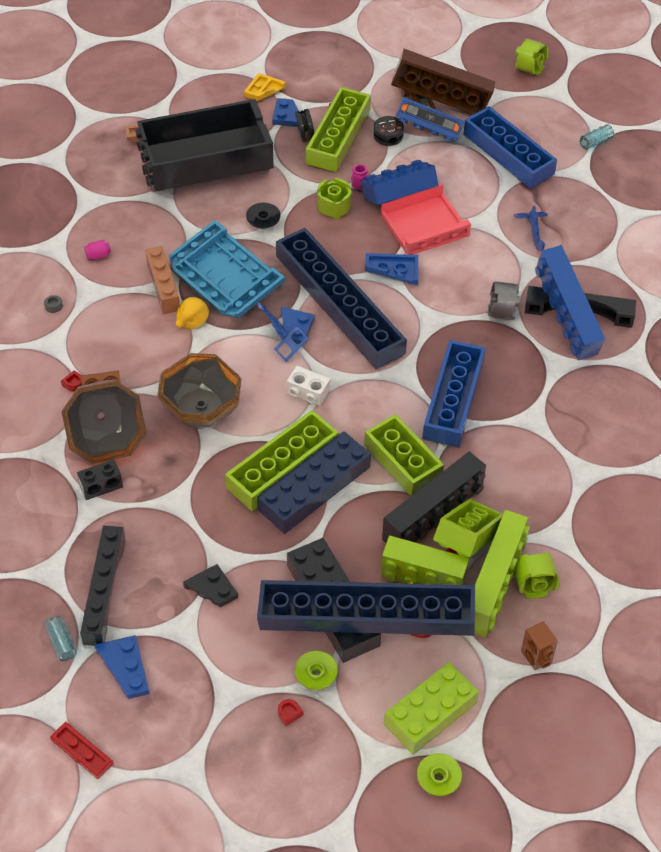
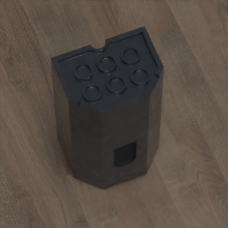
(204, 145)

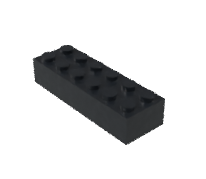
(434, 500)
(318, 563)

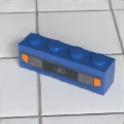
(429, 118)

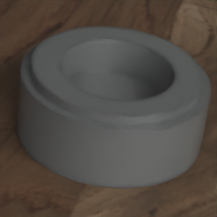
(53, 304)

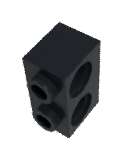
(100, 479)

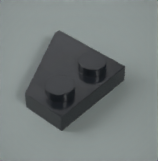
(212, 585)

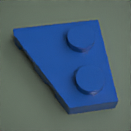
(285, 112)
(294, 318)

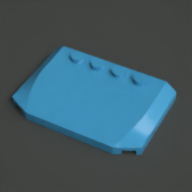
(224, 271)

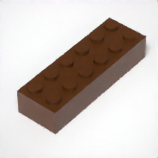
(442, 82)

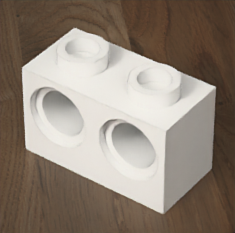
(308, 385)

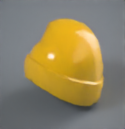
(191, 313)

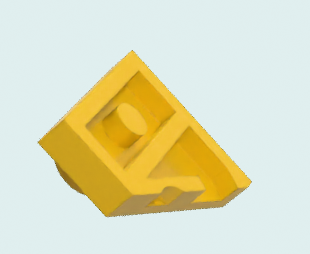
(263, 86)

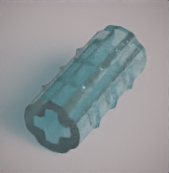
(596, 136)
(60, 638)

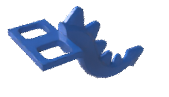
(533, 220)
(284, 335)

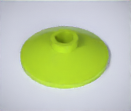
(316, 662)
(443, 766)

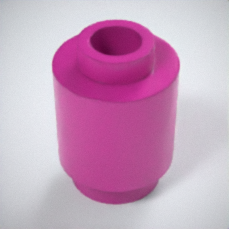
(359, 173)
(97, 250)

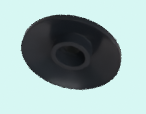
(263, 215)

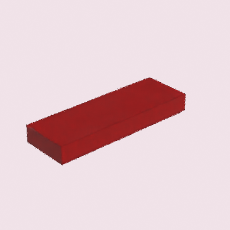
(81, 750)

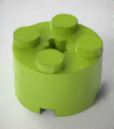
(531, 56)
(334, 198)
(536, 575)

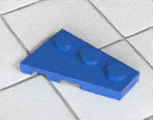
(395, 266)
(125, 663)

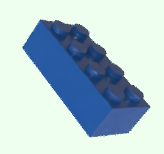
(399, 182)

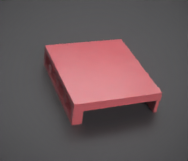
(424, 220)

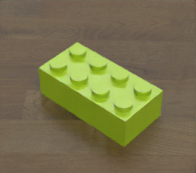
(402, 454)
(468, 528)
(421, 564)
(430, 708)

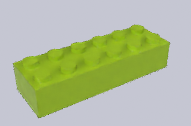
(338, 129)
(278, 458)
(499, 570)

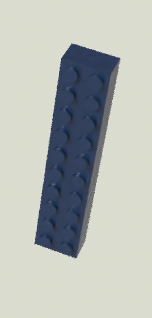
(341, 298)
(367, 607)

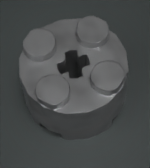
(503, 300)

